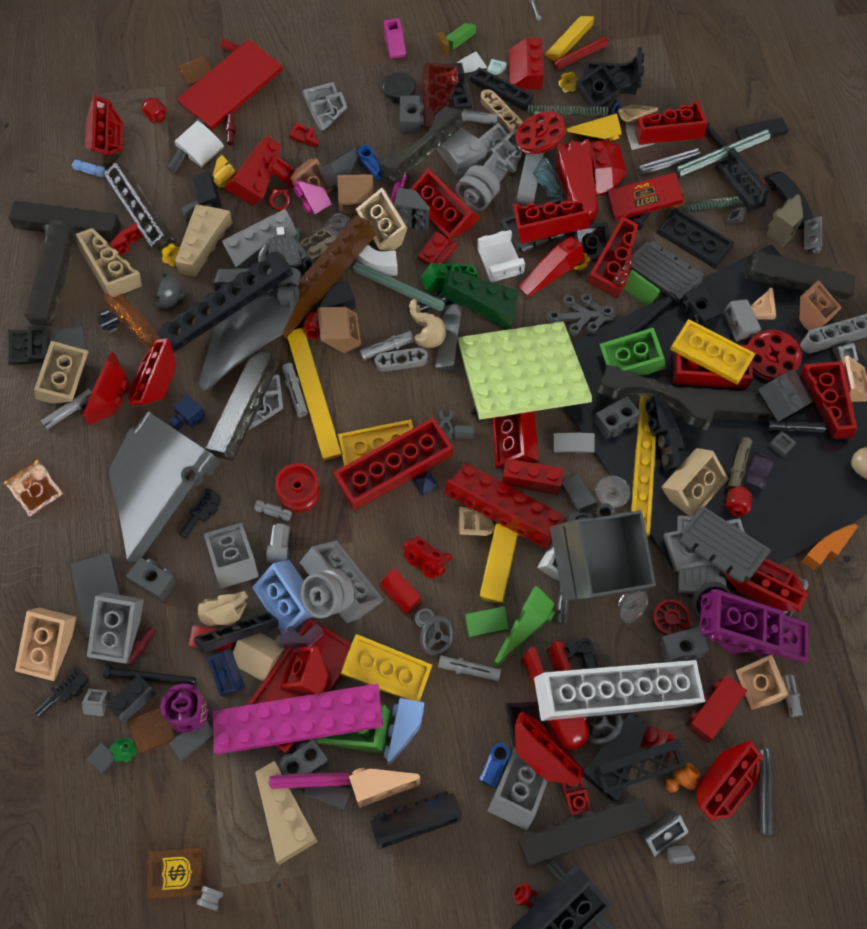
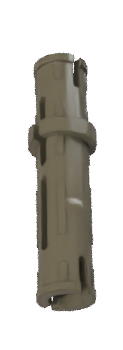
(738, 471)

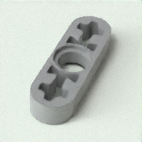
(386, 356)

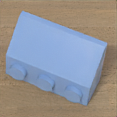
(281, 595)

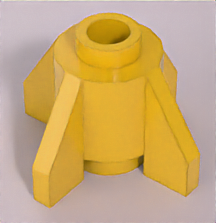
(222, 172)

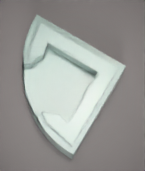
(496, 67)

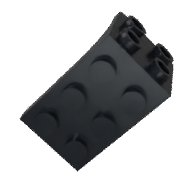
(632, 70)

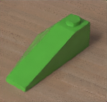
(532, 618)

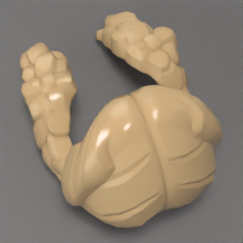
(434, 330)

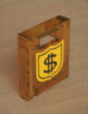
(178, 873)

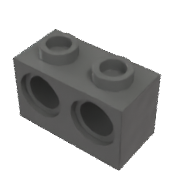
(614, 414)
(299, 758)

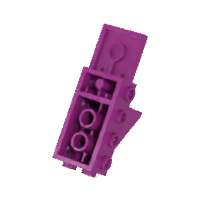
(752, 627)

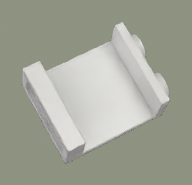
(499, 256)

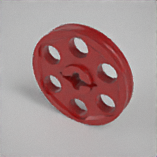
(540, 132)
(779, 349)

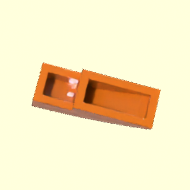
(829, 547)

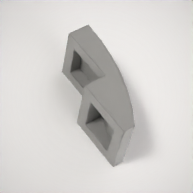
(574, 442)

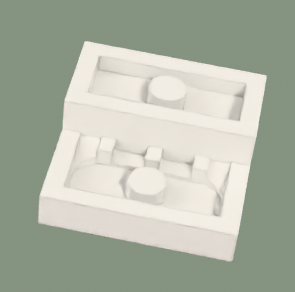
(199, 144)

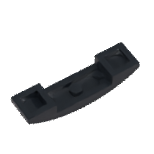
(460, 97)
(788, 189)

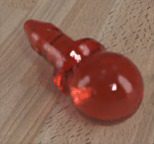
(620, 279)

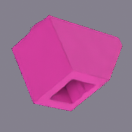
(394, 38)
(312, 196)

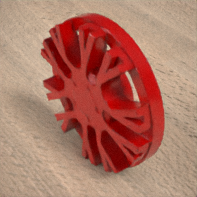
(671, 616)

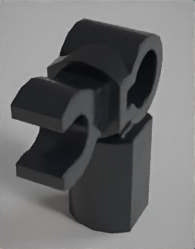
(583, 648)

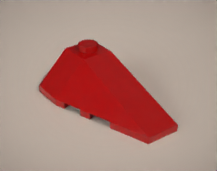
(553, 265)

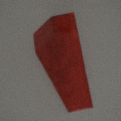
(437, 89)

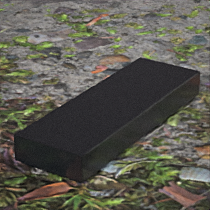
(776, 128)

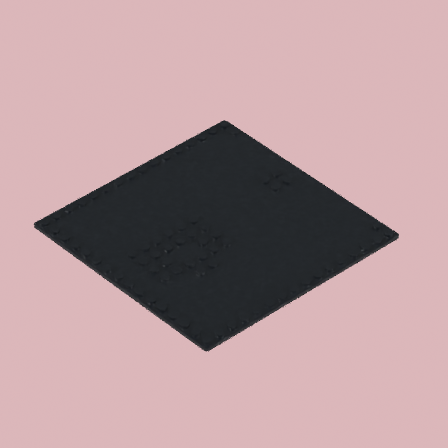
(807, 490)

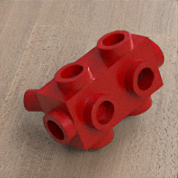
(425, 557)

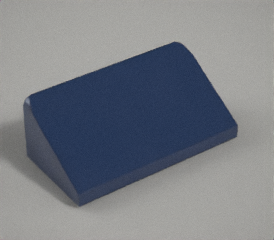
(225, 672)

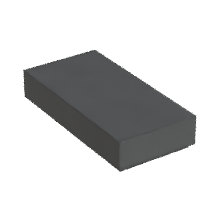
(578, 493)
(189, 742)

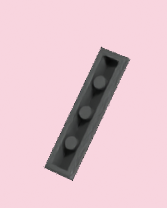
(447, 350)

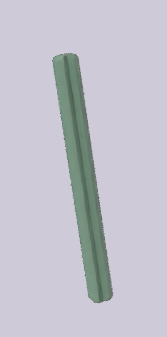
(723, 152)
(399, 286)

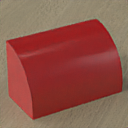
(400, 592)

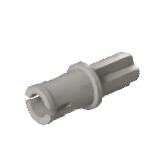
(792, 699)

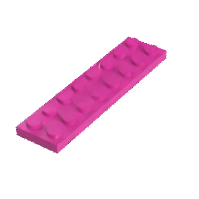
(297, 719)

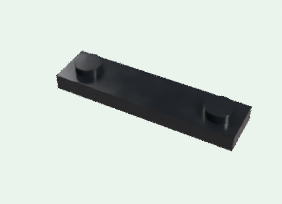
(502, 88)
(214, 639)

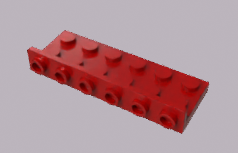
(504, 504)

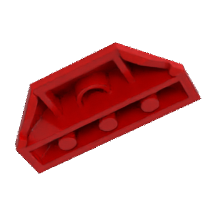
(103, 128)
(607, 165)
(153, 374)
(107, 391)
(773, 587)
(544, 752)
(728, 781)

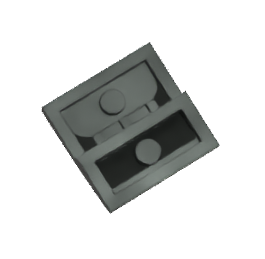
(27, 346)

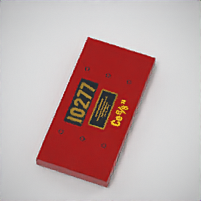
(645, 196)

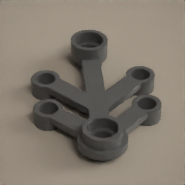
(602, 313)

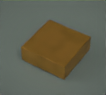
(442, 43)

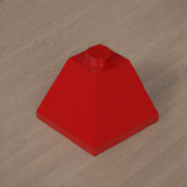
(305, 672)

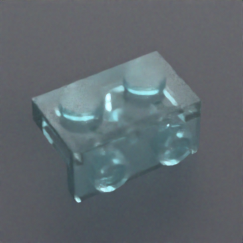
(548, 178)

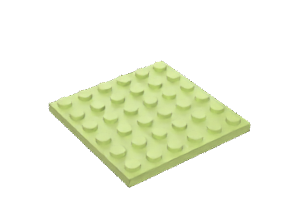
(523, 370)

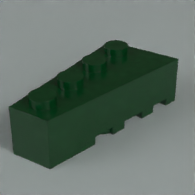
(481, 297)

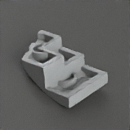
(324, 104)
(503, 145)
(270, 404)

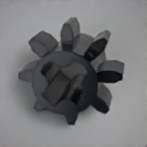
(108, 320)

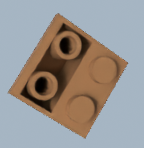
(353, 191)
(339, 328)

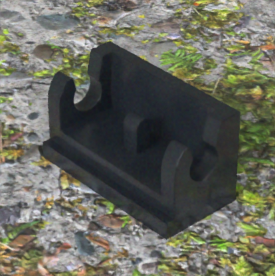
(206, 190)

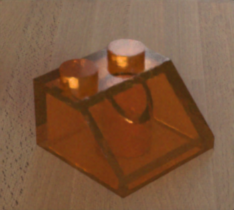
(33, 487)

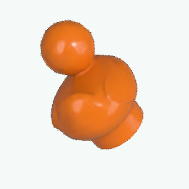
(683, 776)

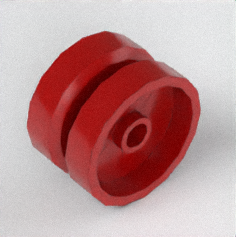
(298, 487)

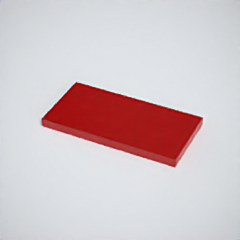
(230, 84)
(333, 653)

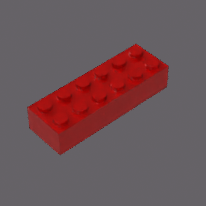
(393, 464)

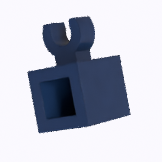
(188, 412)

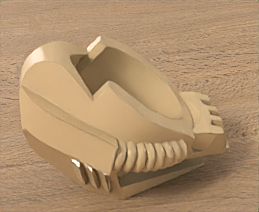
(222, 610)

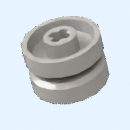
(478, 187)
(327, 593)

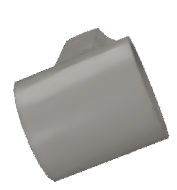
(278, 548)

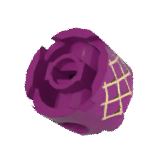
(184, 708)

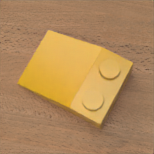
(601, 128)

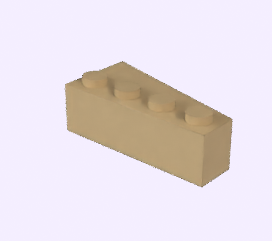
(202, 235)
(109, 268)
(284, 818)

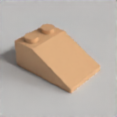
(44, 642)
(377, 784)

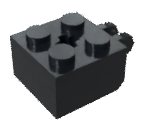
(600, 78)

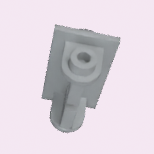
(813, 234)

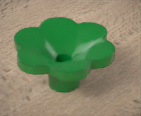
(121, 753)

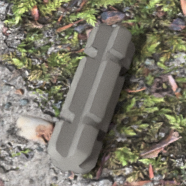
(273, 510)

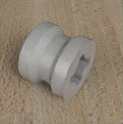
(209, 898)

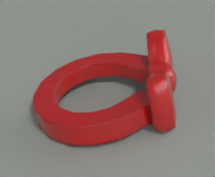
(285, 192)

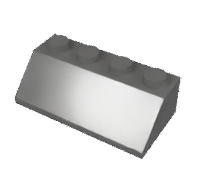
(331, 556)

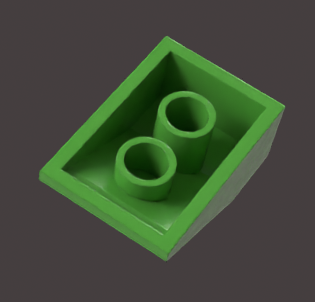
(635, 353)
(365, 741)

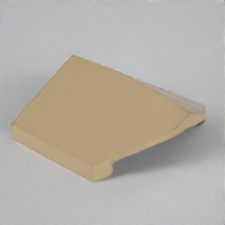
(633, 112)
(474, 523)

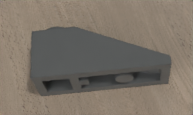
(339, 166)

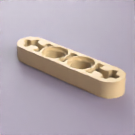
(504, 112)

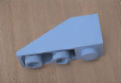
(407, 723)

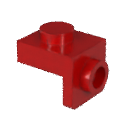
(655, 737)

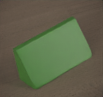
(460, 35)
(641, 288)
(486, 621)

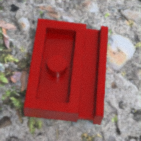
(437, 249)

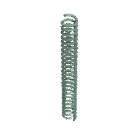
(577, 113)
(711, 205)

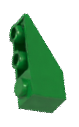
(436, 273)

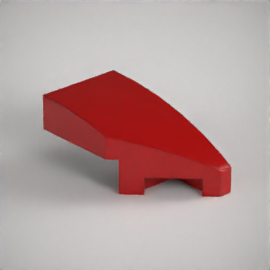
(304, 135)

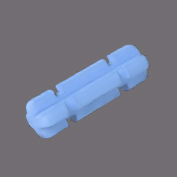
(88, 168)

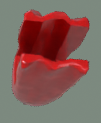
(576, 174)
(569, 732)

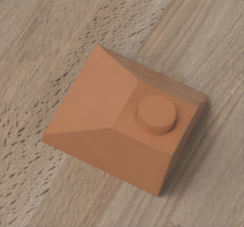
(310, 174)
(817, 307)

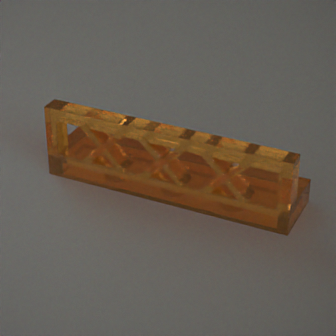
(132, 319)

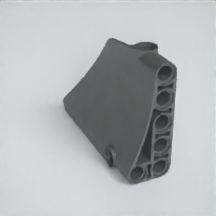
(248, 327)
(153, 480)

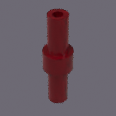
(230, 129)
(140, 645)

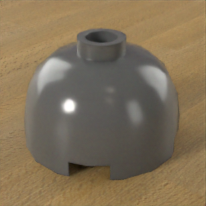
(169, 292)

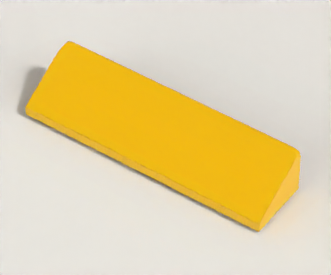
(570, 38)
(498, 564)

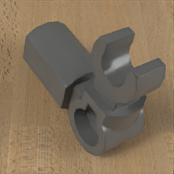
(458, 431)

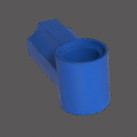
(369, 161)
(494, 767)

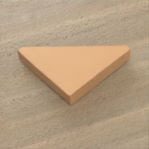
(765, 306)

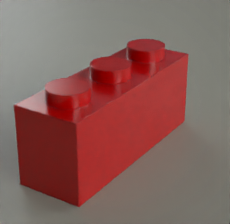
(533, 476)
(716, 708)

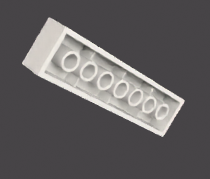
(618, 689)

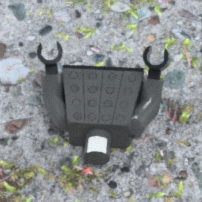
(287, 246)

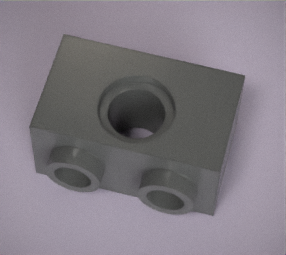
(410, 114)
(159, 587)
(691, 638)

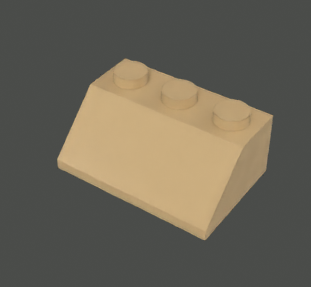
(384, 219)
(60, 373)
(695, 481)

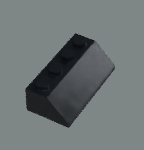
(416, 820)
(568, 905)

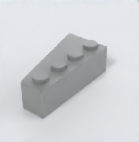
(246, 244)

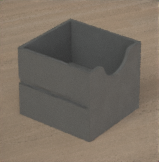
(602, 555)

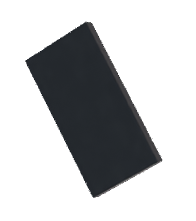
(695, 237)

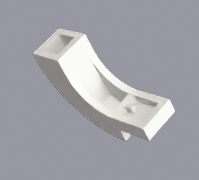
(381, 261)

